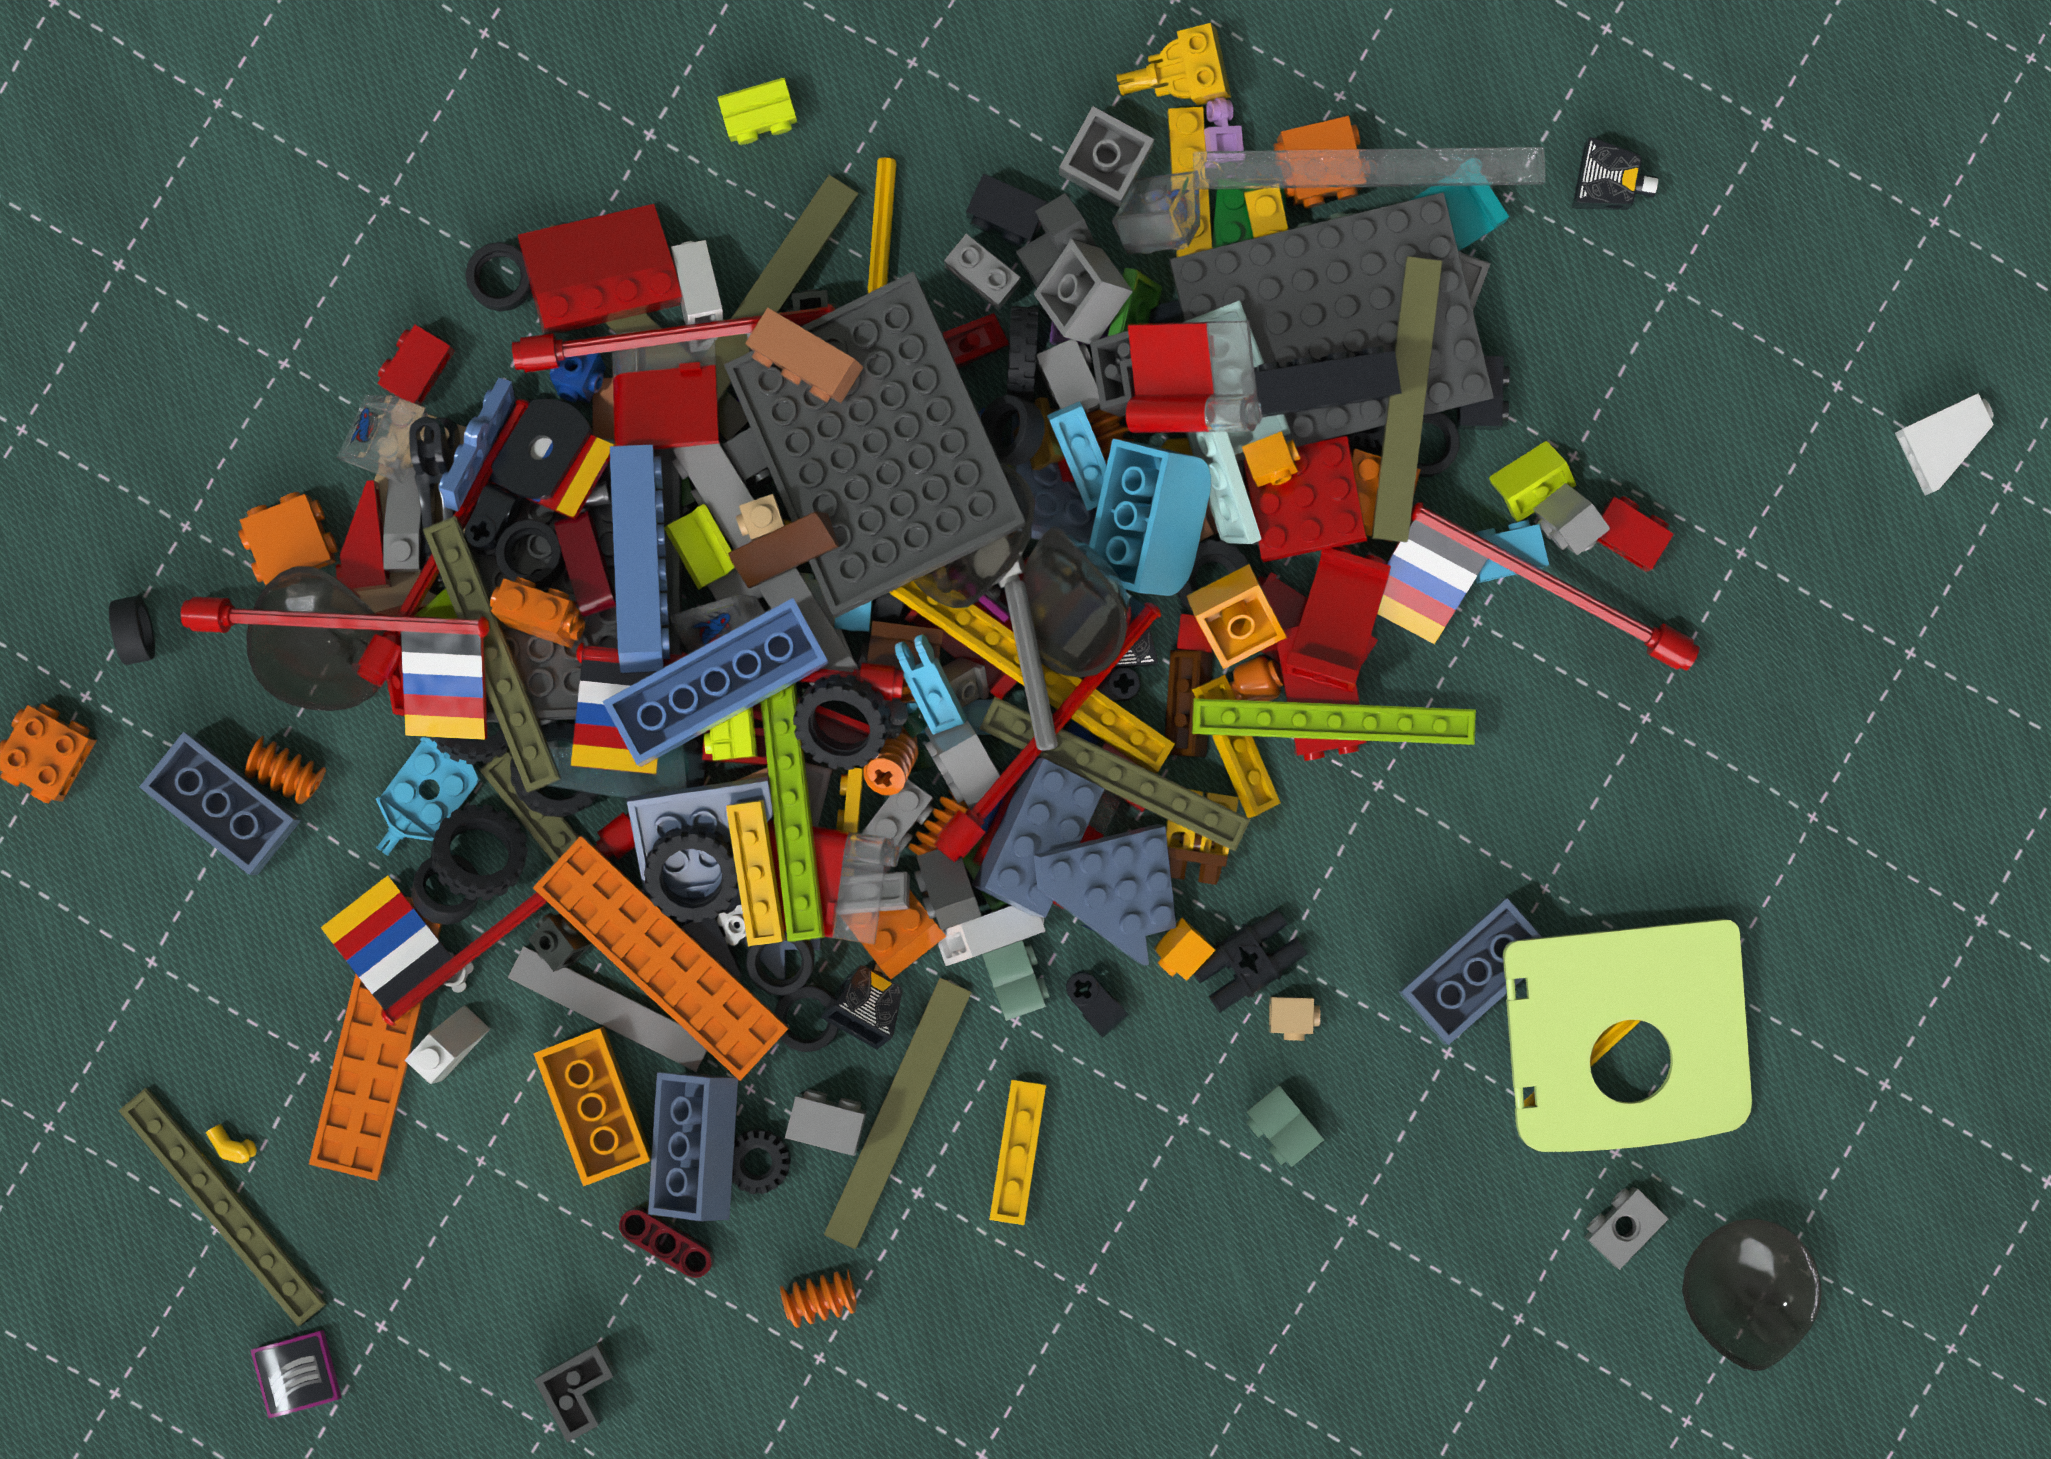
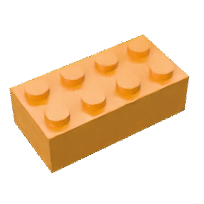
(593, 1106)

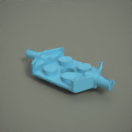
(405, 807)

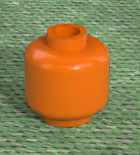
(1257, 680)

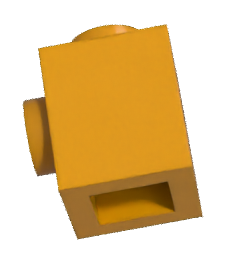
(1272, 459)
(1183, 950)

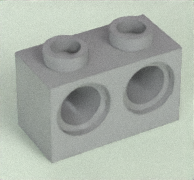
(982, 272)

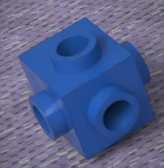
(578, 377)

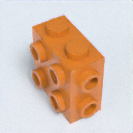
(1326, 135)
(287, 536)
(537, 612)
(44, 752)

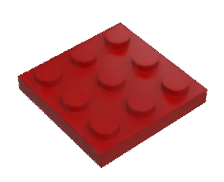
(1314, 507)

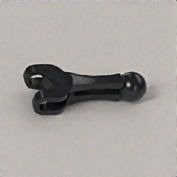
(430, 461)

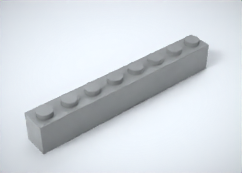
(723, 492)

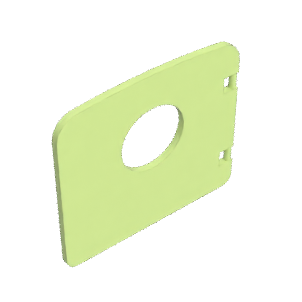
(1578, 985)

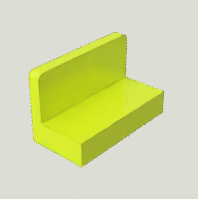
(1531, 479)
(701, 546)

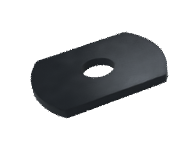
(542, 477)

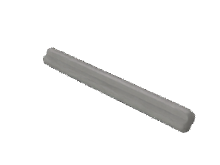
(1030, 665)

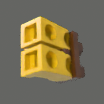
(1189, 846)

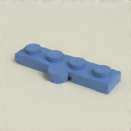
(478, 441)

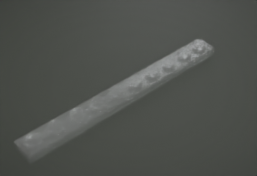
(1368, 168)

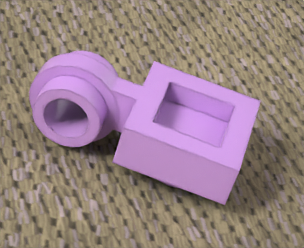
(1223, 136)

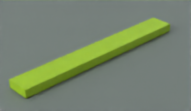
(1333, 721)
(792, 818)

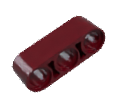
(586, 564)
(649, 1242)

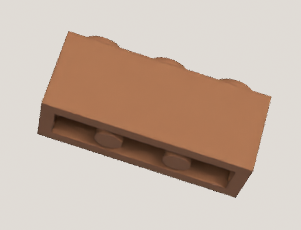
(803, 357)

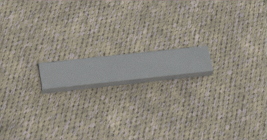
(608, 1009)

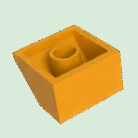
(1236, 616)

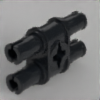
(1267, 965)

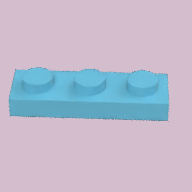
(1080, 451)

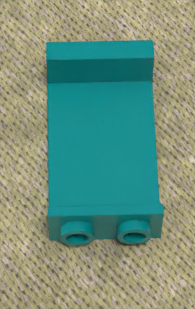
(1471, 210)

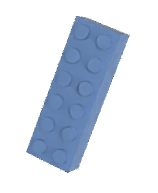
(637, 550)
(715, 682)

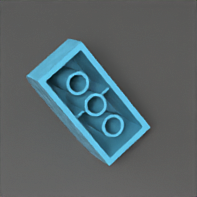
(1151, 516)

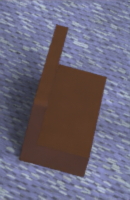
(886, 635)

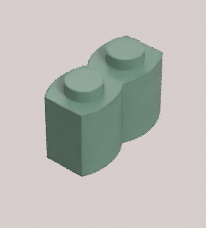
(1014, 979)
(1284, 1127)

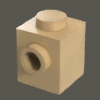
(760, 517)
(1293, 1016)

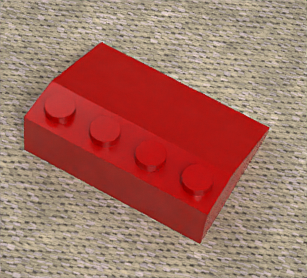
(600, 269)

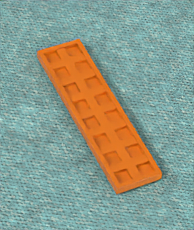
(661, 958)
(365, 1084)

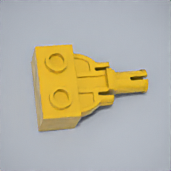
(1185, 68)

